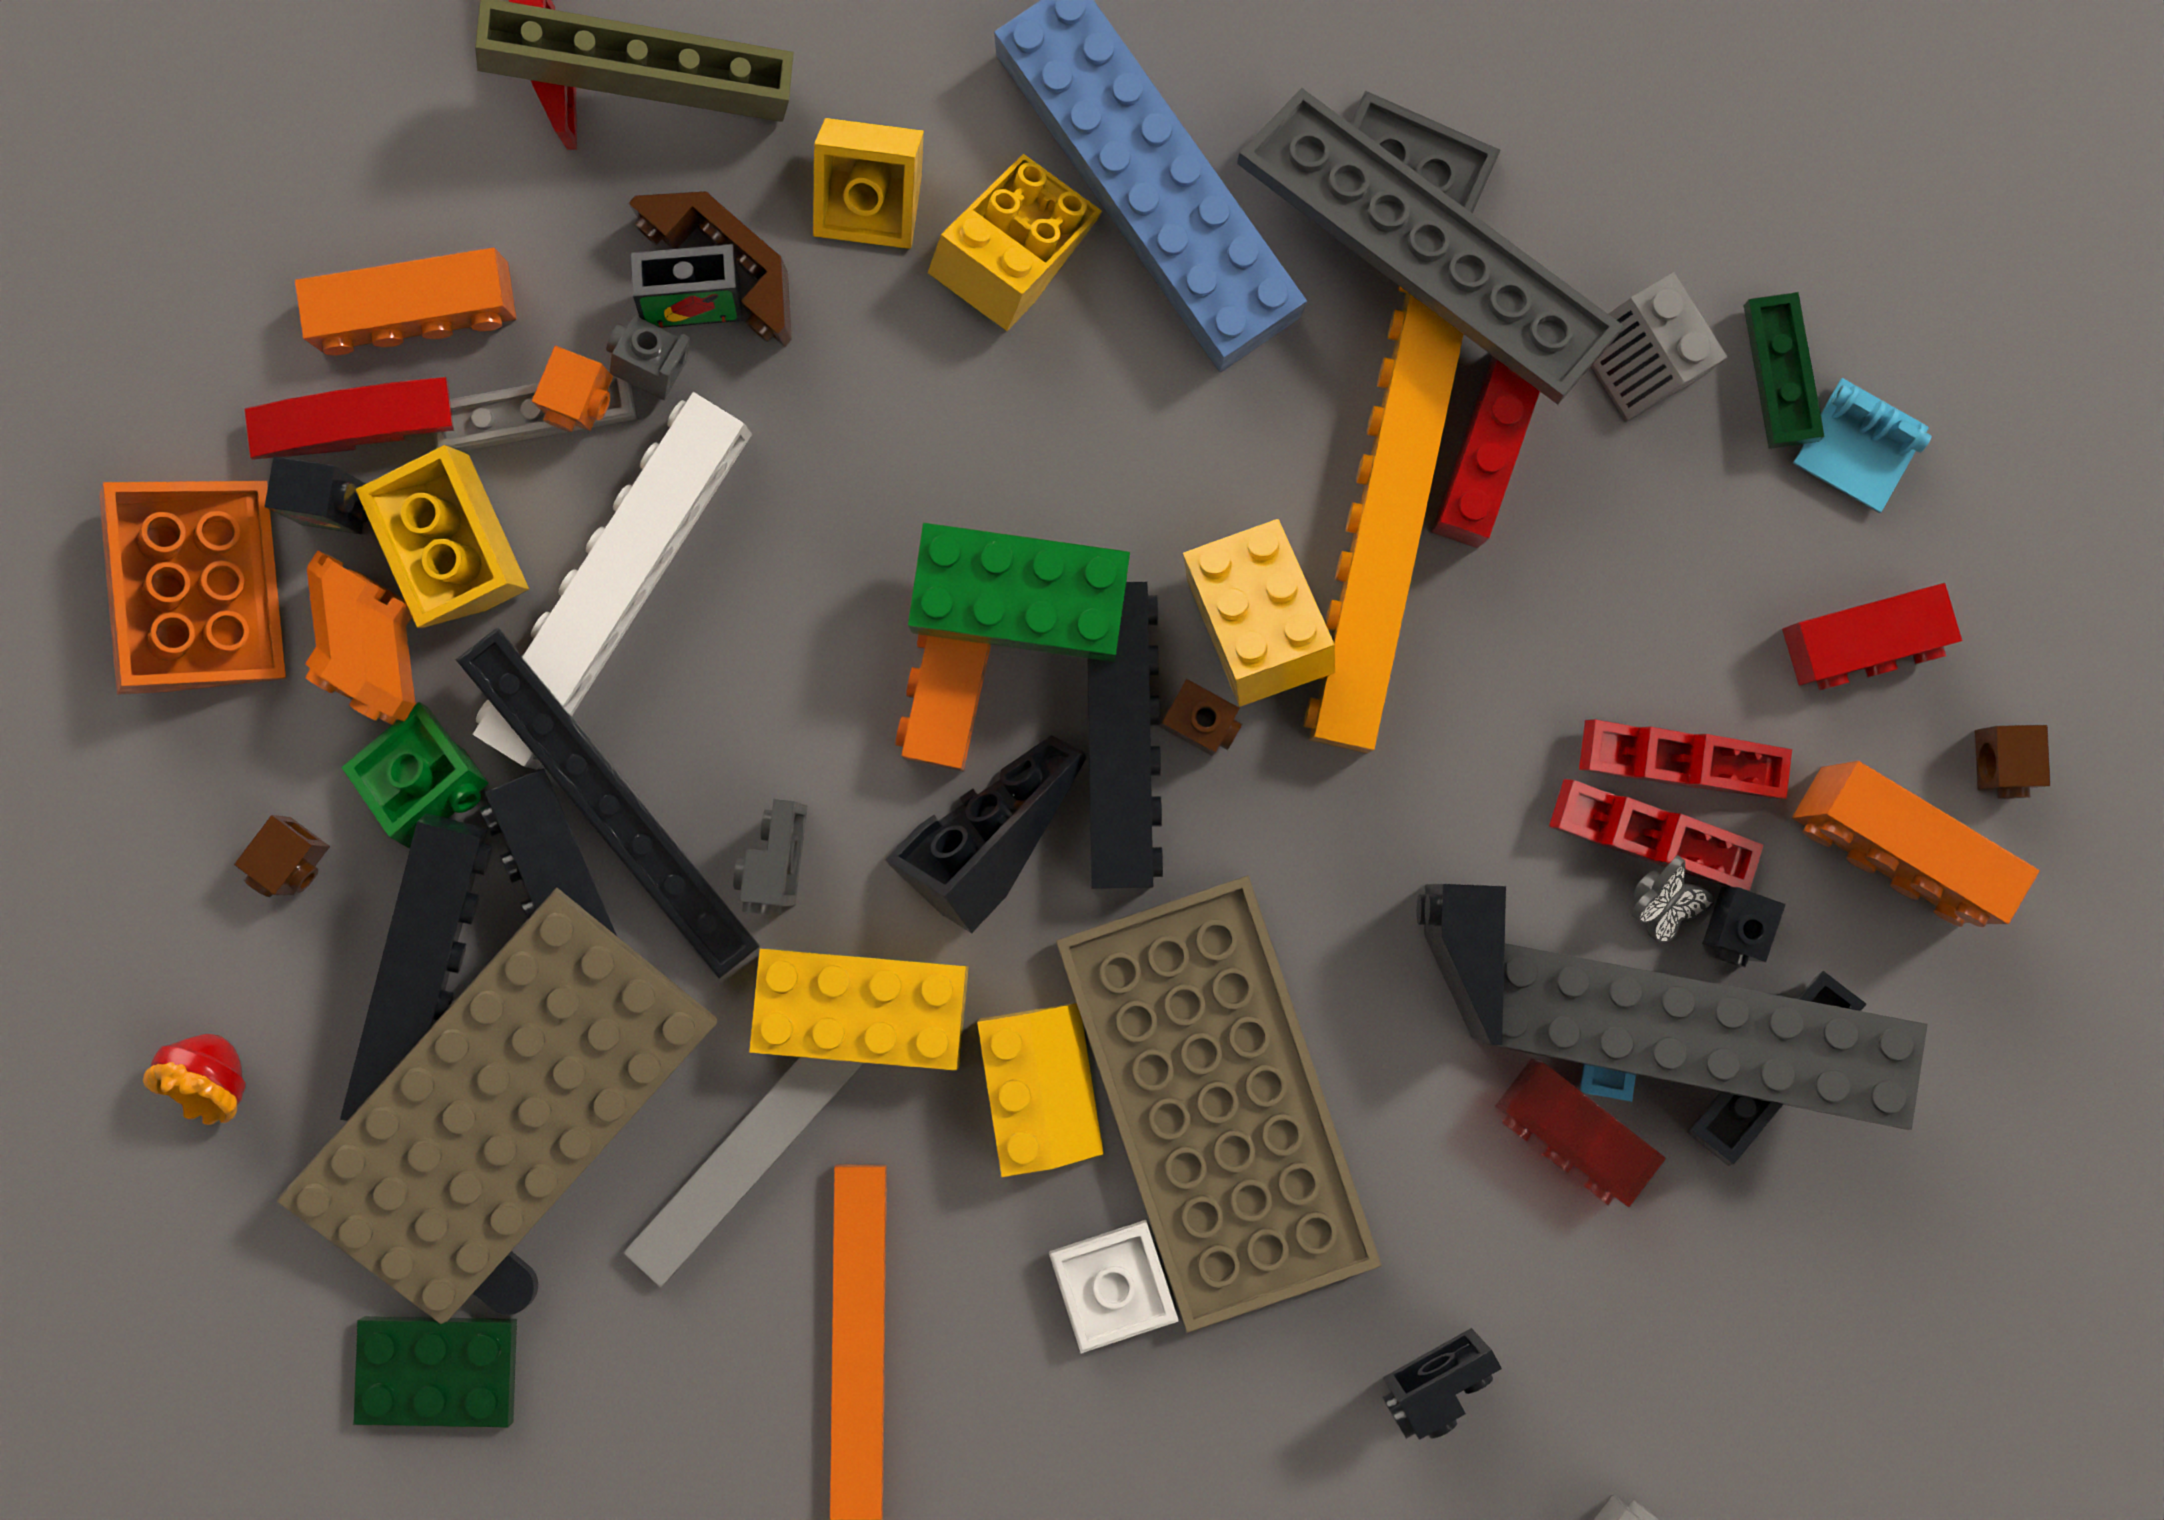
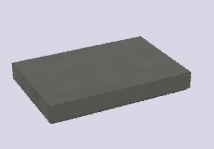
(1434, 151)

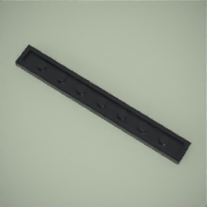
(607, 802)

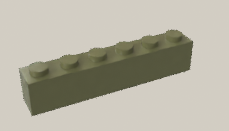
(632, 60)

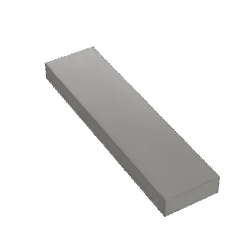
(512, 417)

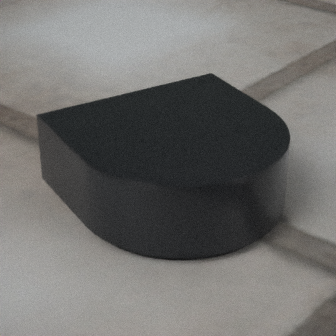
(509, 1286)

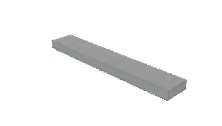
(737, 1165)

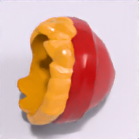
(200, 1076)

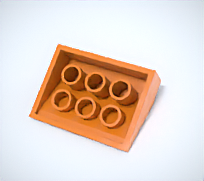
(191, 585)

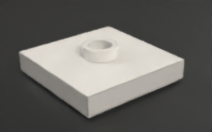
(1113, 1286)

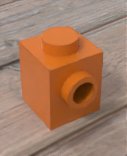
(573, 390)

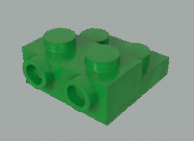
(414, 772)

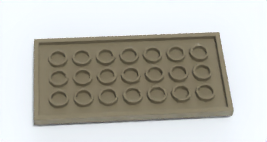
(1218, 1103)
(498, 1108)

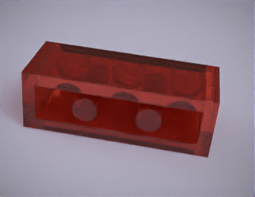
(1578, 1134)

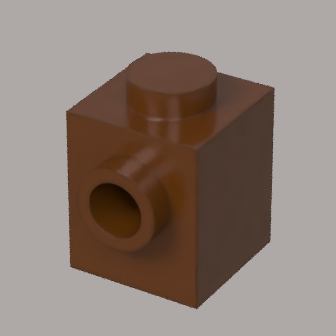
(1202, 718)
(281, 857)

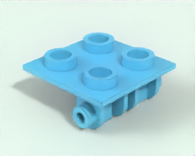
(1863, 445)

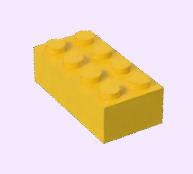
(859, 1009)

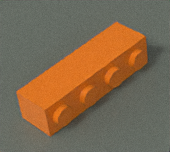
(406, 301)
(944, 702)

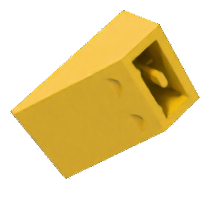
(1012, 241)

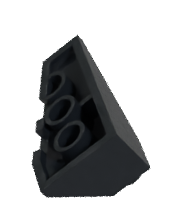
(980, 848)

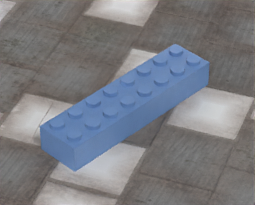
(1149, 177)

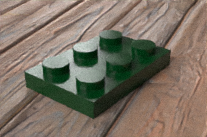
(435, 1372)

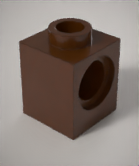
(2012, 759)

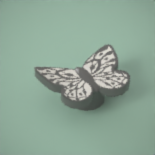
(1667, 901)

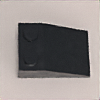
(1468, 943)

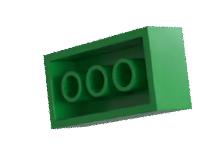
(1018, 592)

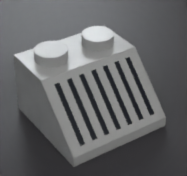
(1658, 348)

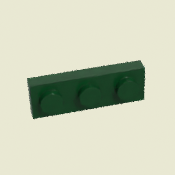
(1783, 370)

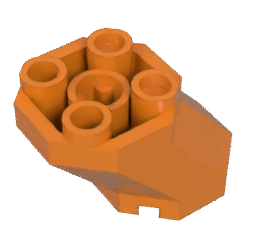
(359, 641)

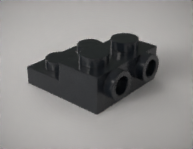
(1426, 1388)

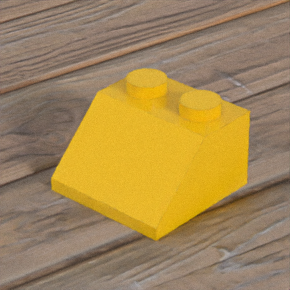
(867, 182)

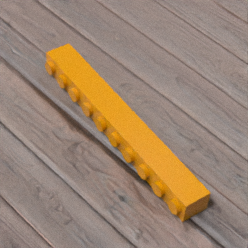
(1385, 526)

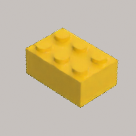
(1259, 612)

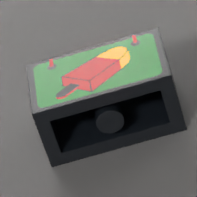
(687, 286)
(315, 495)

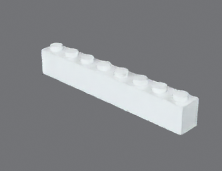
(625, 561)

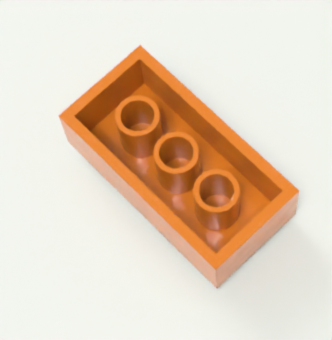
(1914, 845)

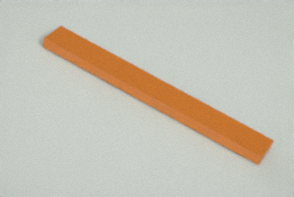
(858, 1342)

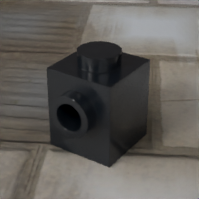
(1743, 926)

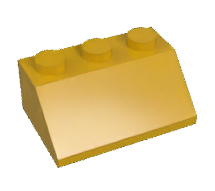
(442, 537)
(1040, 1089)

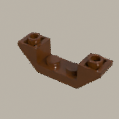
(677, 215)

